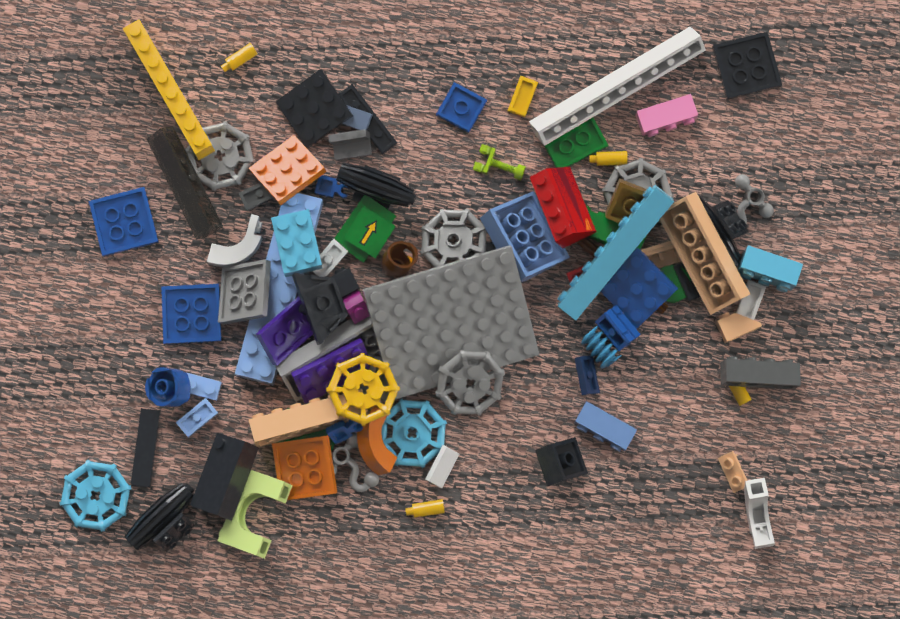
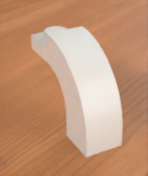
(234, 255)
(757, 512)

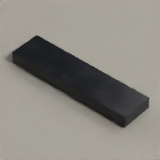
(378, 132)
(145, 447)

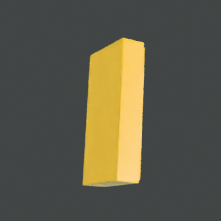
(522, 96)

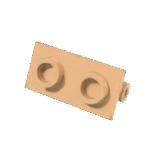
(733, 471)

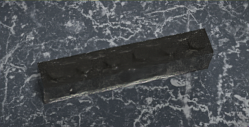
(184, 182)

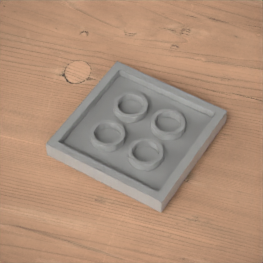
(244, 292)

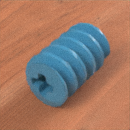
(600, 348)

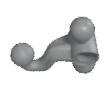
(765, 209)
(370, 480)

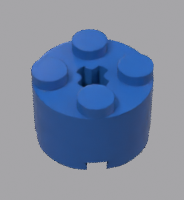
(168, 387)

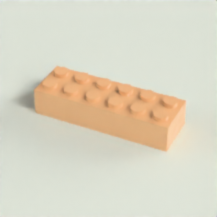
(703, 253)
(297, 420)

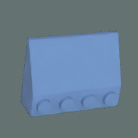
(527, 231)

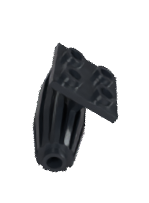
(375, 184)
(727, 225)
(163, 520)

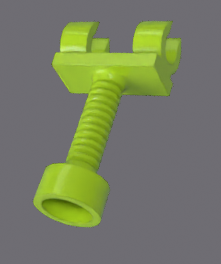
(517, 171)

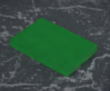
(576, 144)
(374, 207)

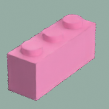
(667, 115)

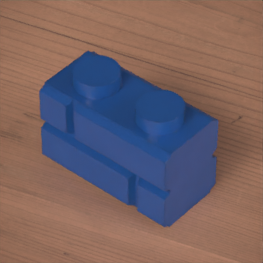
(617, 328)

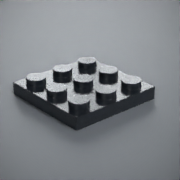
(747, 65)
(314, 108)

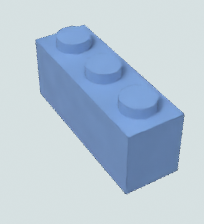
(605, 427)

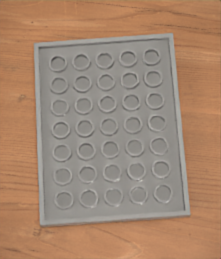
(449, 309)

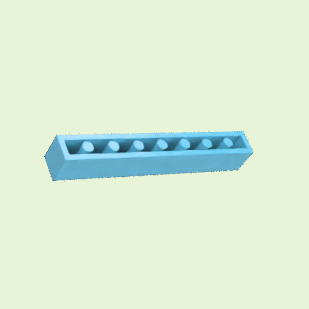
(615, 252)

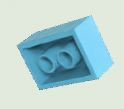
(297, 242)
(769, 269)

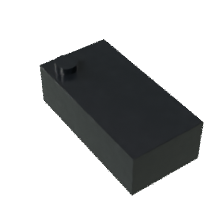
(224, 476)

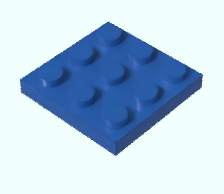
(123, 221)
(638, 288)
(191, 314)

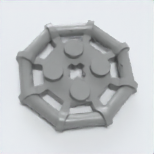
(228, 162)
(638, 178)
(445, 233)
(472, 393)

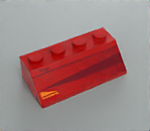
(563, 205)

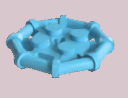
(423, 433)
(84, 494)

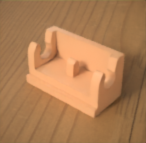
(662, 254)

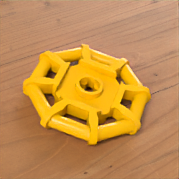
(365, 378)

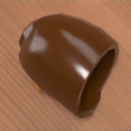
(396, 261)

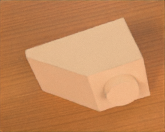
(735, 326)

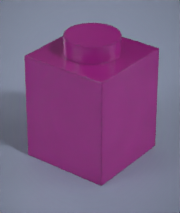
(356, 306)

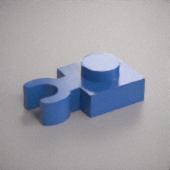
(328, 187)
(341, 431)

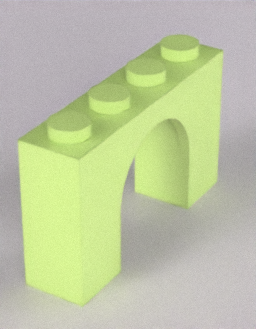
(235, 532)

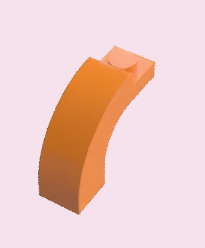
(372, 448)

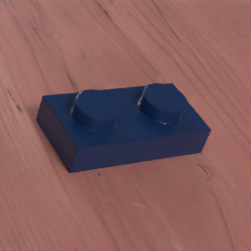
(587, 375)

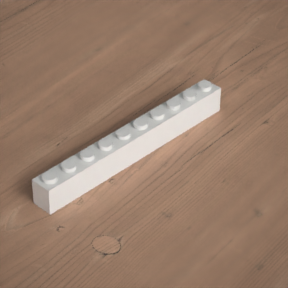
(617, 85)

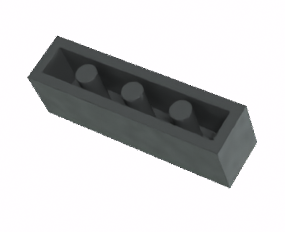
(760, 373)

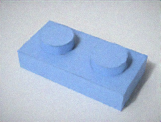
(204, 387)
(197, 417)

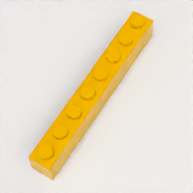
(169, 90)

